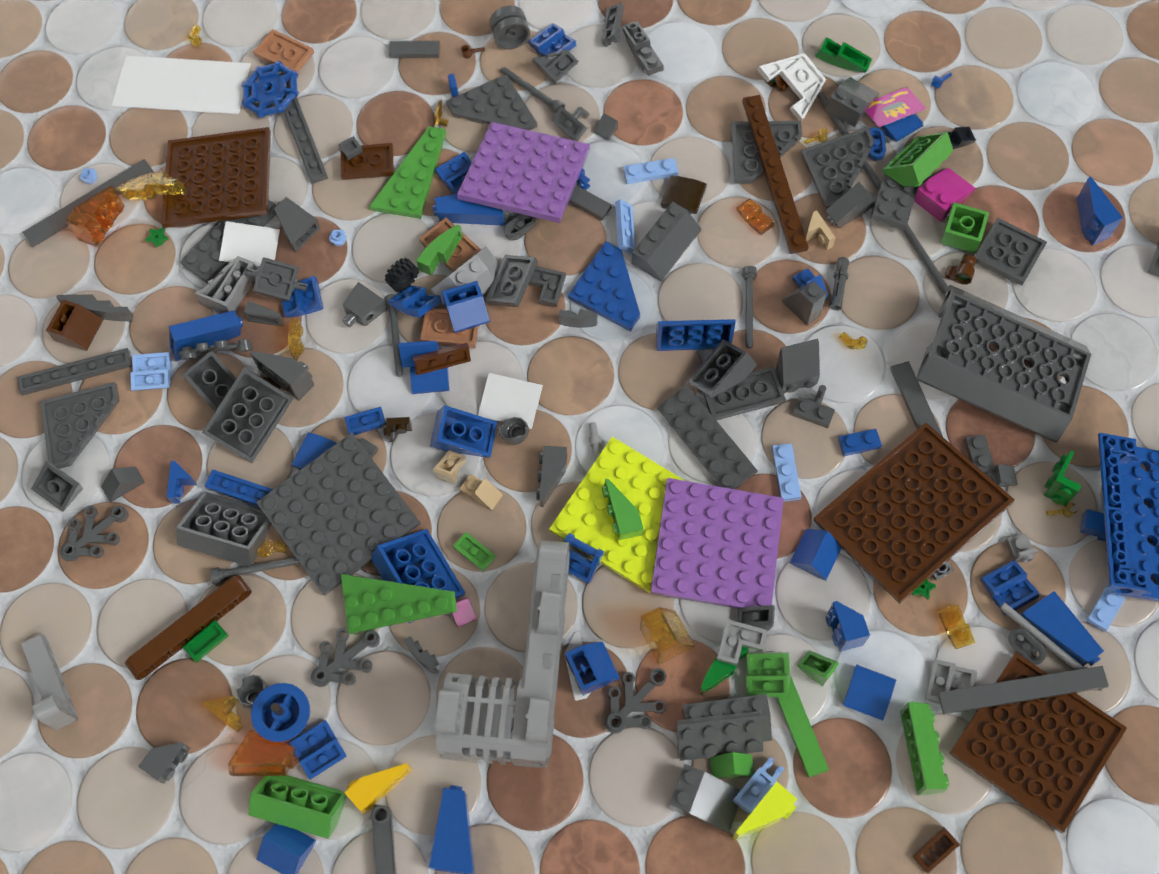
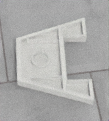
(800, 76)

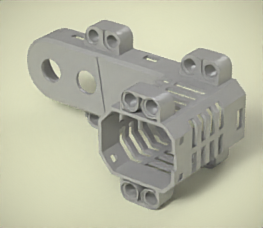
(536, 692)

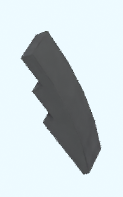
(103, 309)

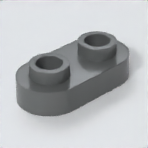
(518, 225)
(1026, 646)

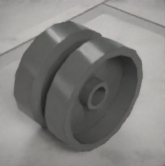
(509, 27)

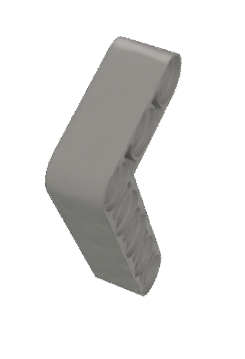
(56, 705)

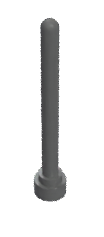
(554, 104)
(749, 274)
(395, 335)
(218, 575)

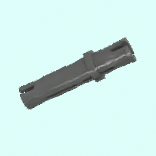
(839, 285)

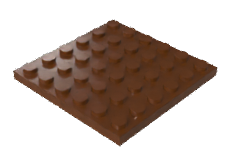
(222, 176)
(1040, 749)

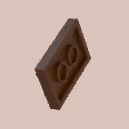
(374, 161)

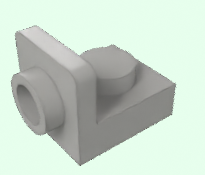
(1021, 548)

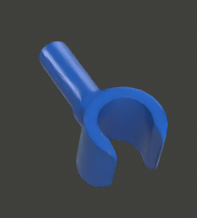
(937, 81)

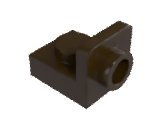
(398, 425)

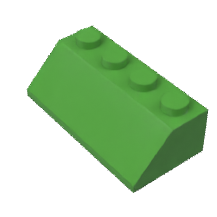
(919, 159)
(923, 749)
(297, 804)

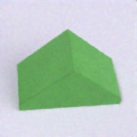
(818, 667)
(732, 765)

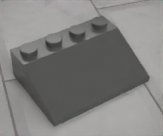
(248, 415)
(224, 528)

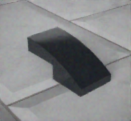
(961, 137)

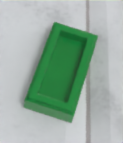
(205, 641)

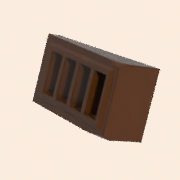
(941, 856)

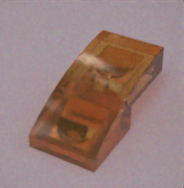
(753, 215)

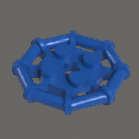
(272, 96)

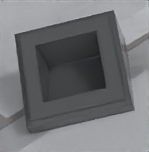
(606, 127)
(1005, 475)

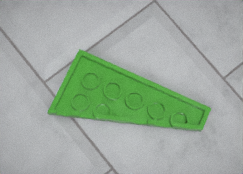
(410, 184)
(384, 603)

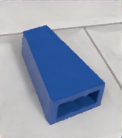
(466, 212)
(204, 330)
(1064, 629)
(453, 841)

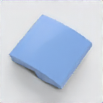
(151, 371)

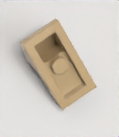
(819, 229)
(449, 465)
(481, 491)

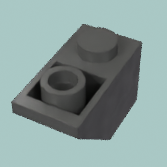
(163, 760)

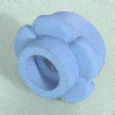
(88, 176)
(338, 241)

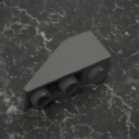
(553, 469)

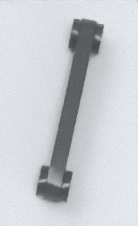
(383, 842)

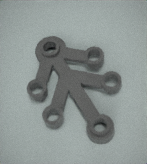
(201, 348)
(91, 534)
(342, 659)
(634, 704)

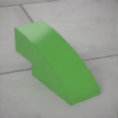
(439, 250)

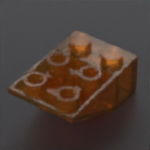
(95, 216)

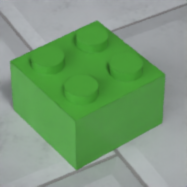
(964, 227)

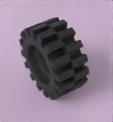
(401, 274)

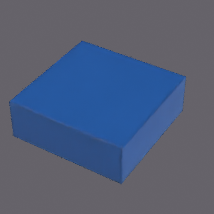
(453, 86)

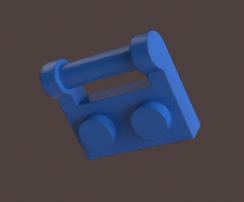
(580, 565)

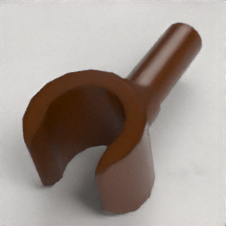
(467, 52)

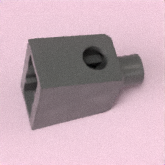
(362, 306)

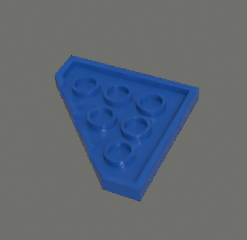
(608, 288)

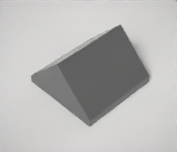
(56, 486)

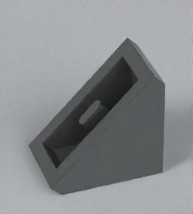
(121, 482)

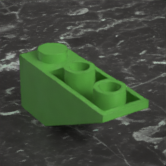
(625, 515)

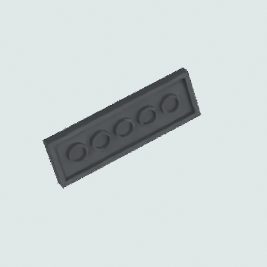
(204, 257)
(707, 439)

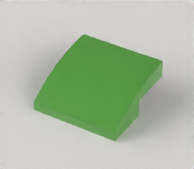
(768, 674)

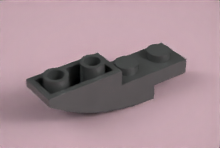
(641, 48)

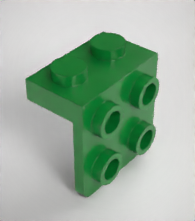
(1058, 487)

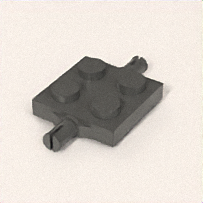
(275, 279)

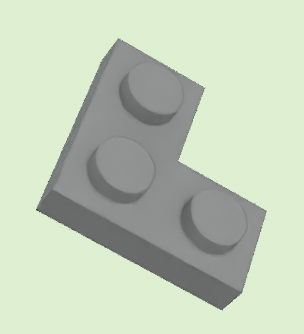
(737, 636)

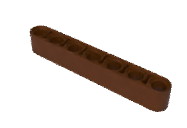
(187, 627)

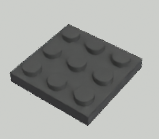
(1010, 251)

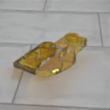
(150, 185)

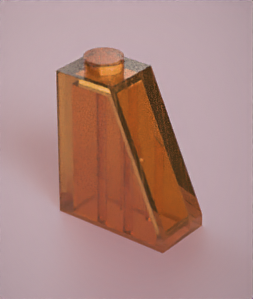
(261, 757)

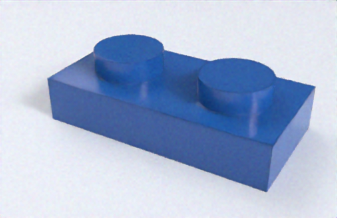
(365, 421)
(859, 442)

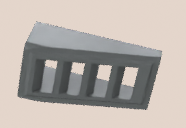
(260, 314)

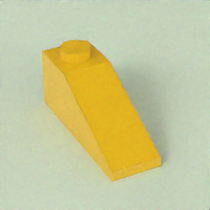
(373, 787)

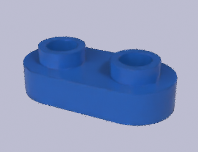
(879, 144)

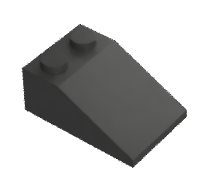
(851, 101)
(798, 366)
(722, 369)
(286, 372)
(210, 379)
(705, 798)

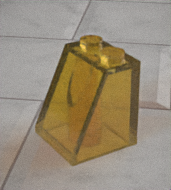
(665, 634)

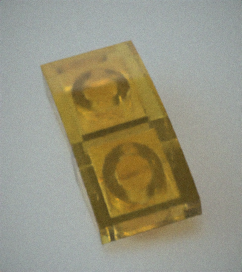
(294, 341)
(955, 626)

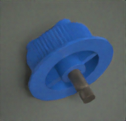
(280, 712)

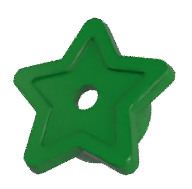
(157, 241)
(925, 592)

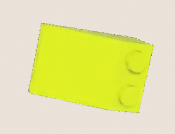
(772, 808)

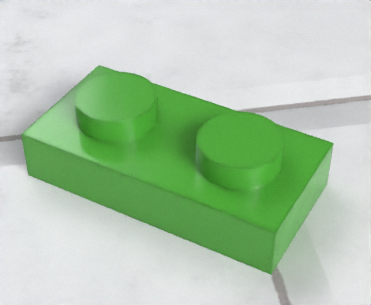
(474, 552)

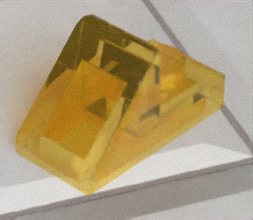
(222, 709)

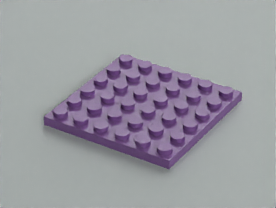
(524, 172)
(717, 545)

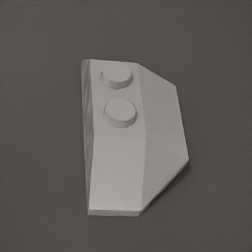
(479, 268)

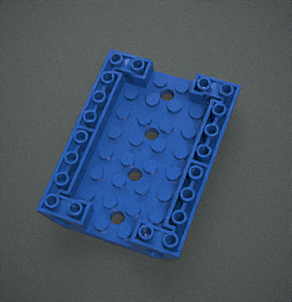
(1127, 517)

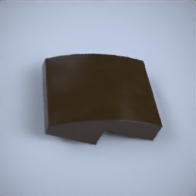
(684, 192)

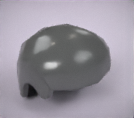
(514, 430)
(250, 689)

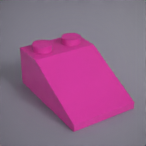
(941, 192)

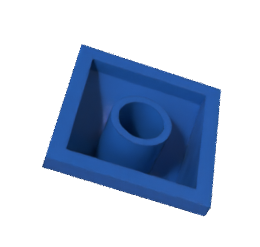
(412, 349)
(816, 553)
(285, 849)

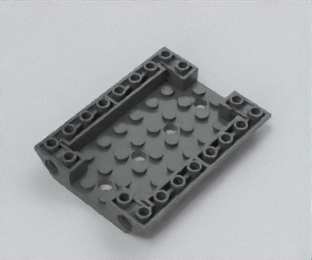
(1000, 379)

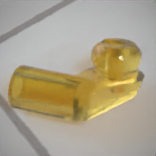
(193, 36)
(857, 344)
(270, 547)

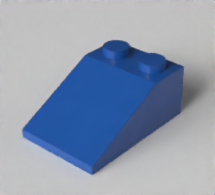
(1096, 213)
(463, 432)

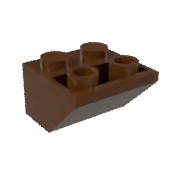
(74, 325)

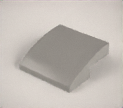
(948, 677)

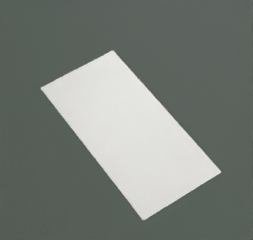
(181, 84)

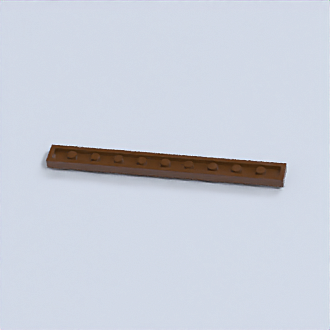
(775, 174)

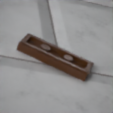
(441, 359)

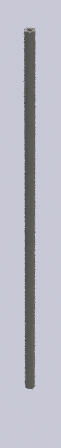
(875, 180)

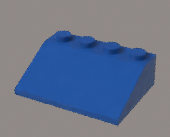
(693, 334)
(417, 562)

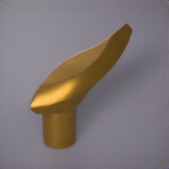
(438, 114)

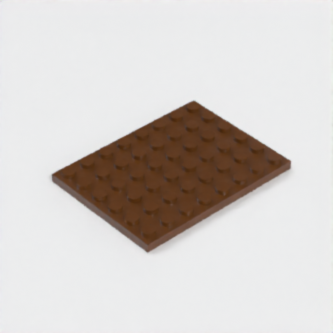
(913, 511)

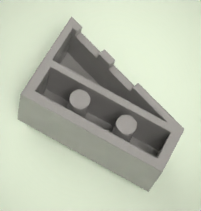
(228, 288)

